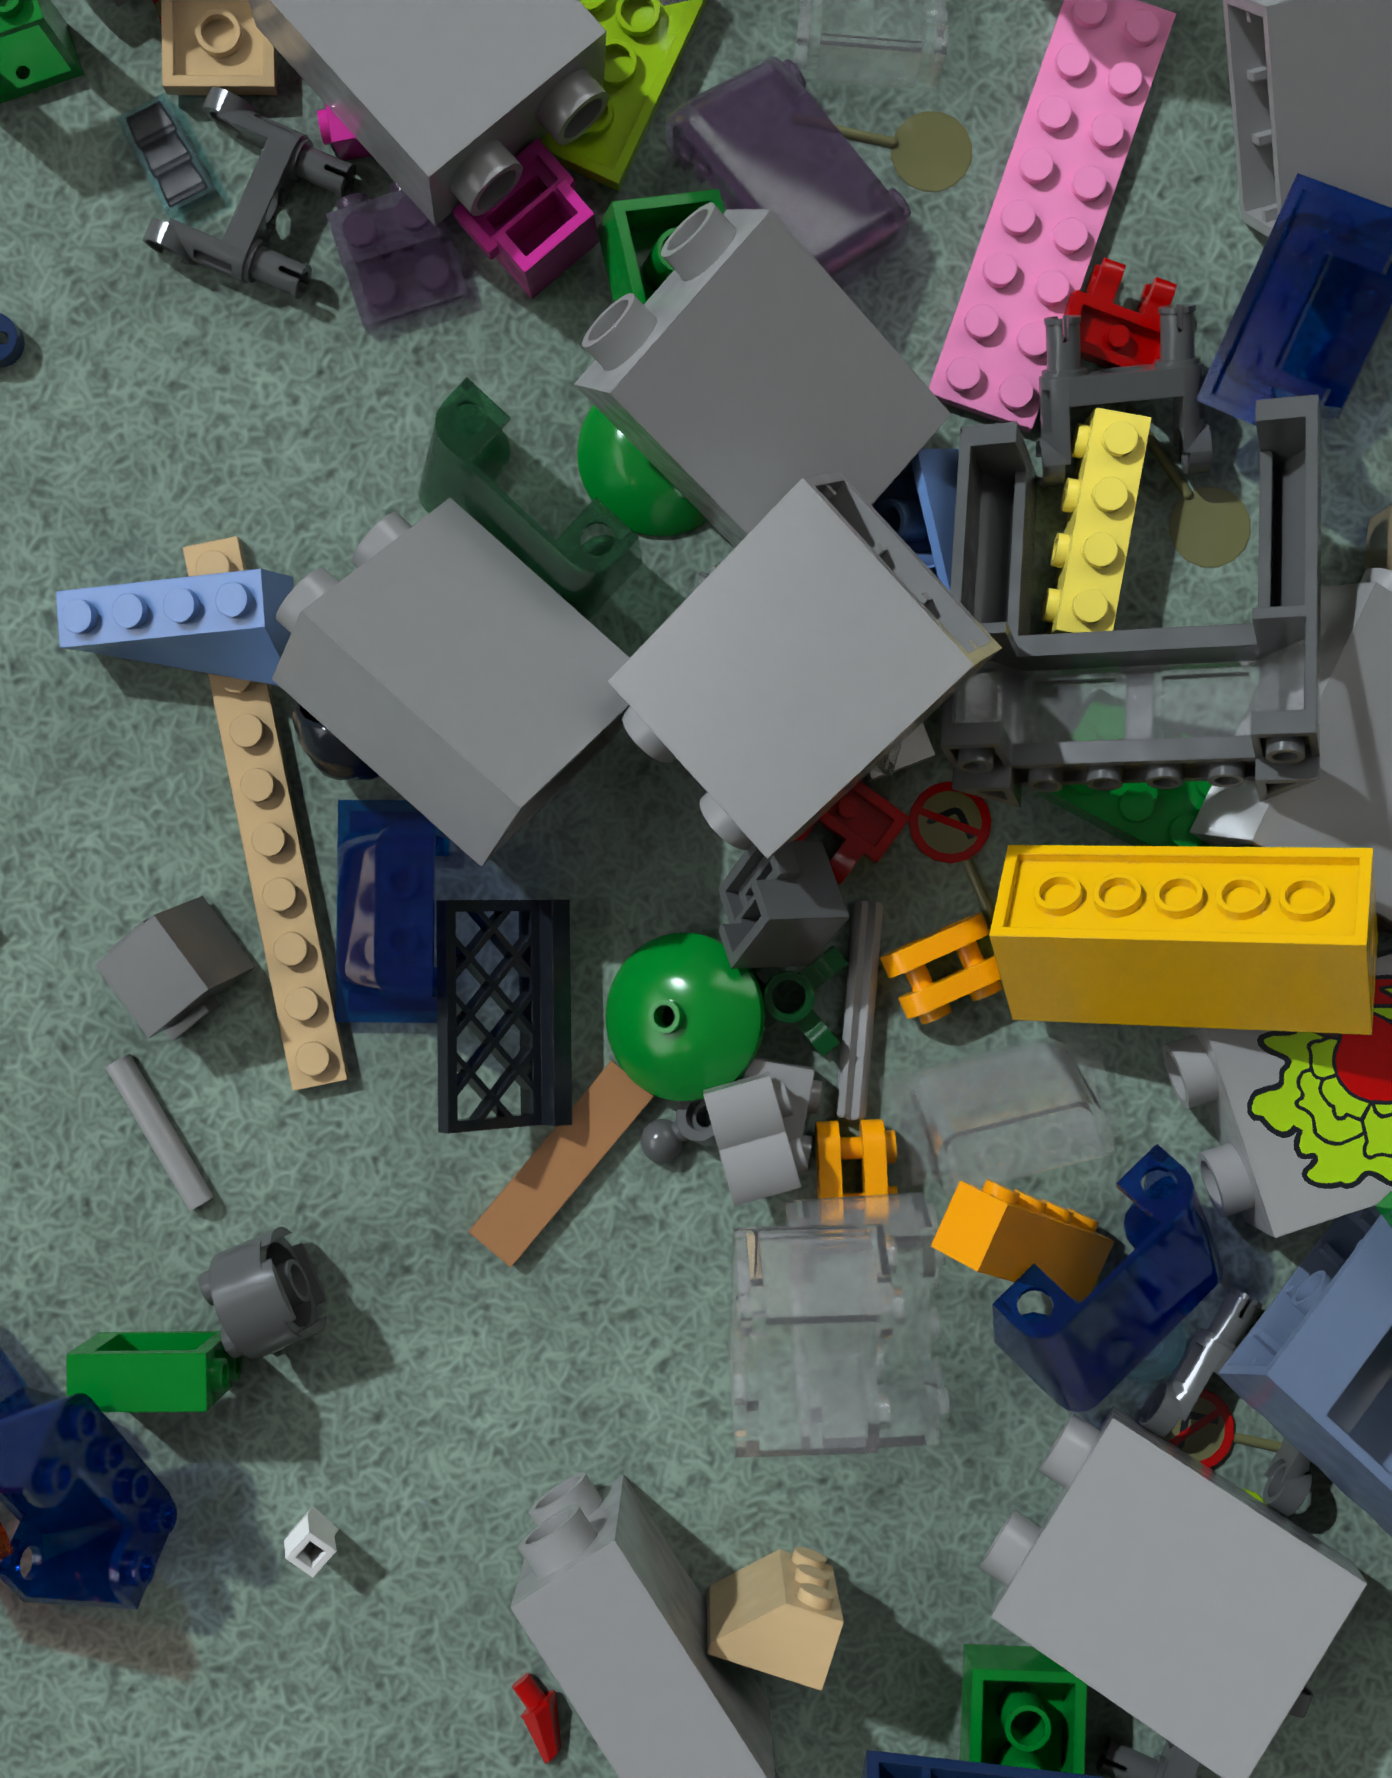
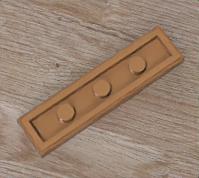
(560, 1164)

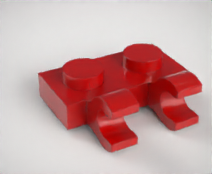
(1113, 333)
(864, 824)

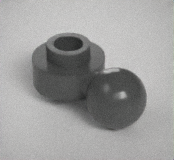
(664, 1139)

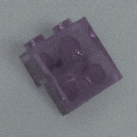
(395, 257)

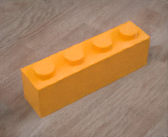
(1009, 1231)

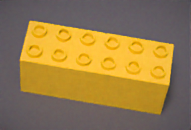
(1189, 936)

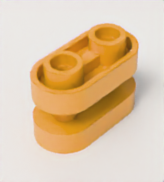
(930, 997)
(873, 1147)

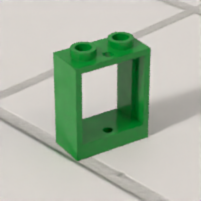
(35, 40)
(152, 1370)

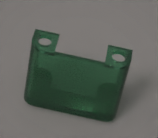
(464, 460)

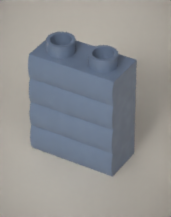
(1325, 1360)

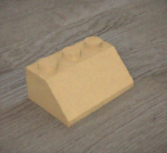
(778, 1616)

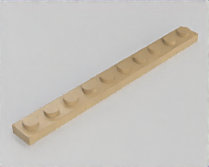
(275, 858)

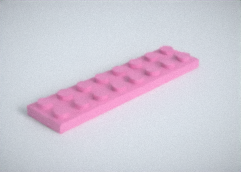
(1050, 204)

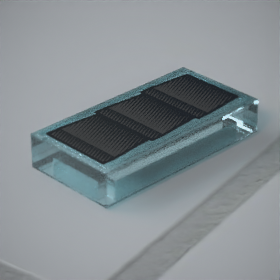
(167, 156)

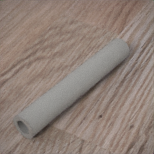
(159, 1132)

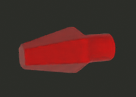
(540, 1716)

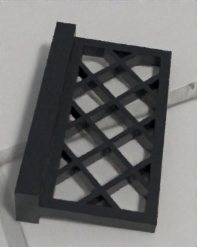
(539, 1013)

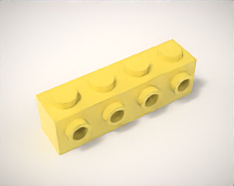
(1098, 522)

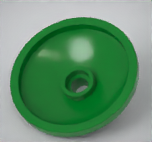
(630, 483)
(714, 1023)

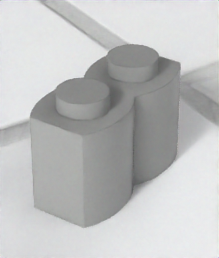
(753, 1137)

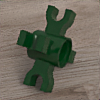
(809, 979)

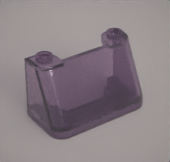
(779, 151)

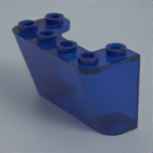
(1094, 1345)
(82, 1507)

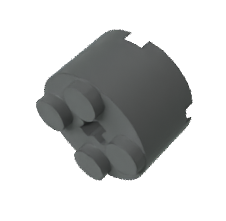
(264, 1295)

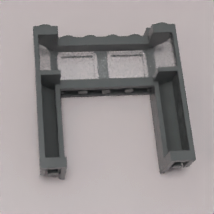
(1138, 701)

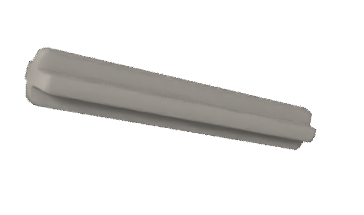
(859, 1010)

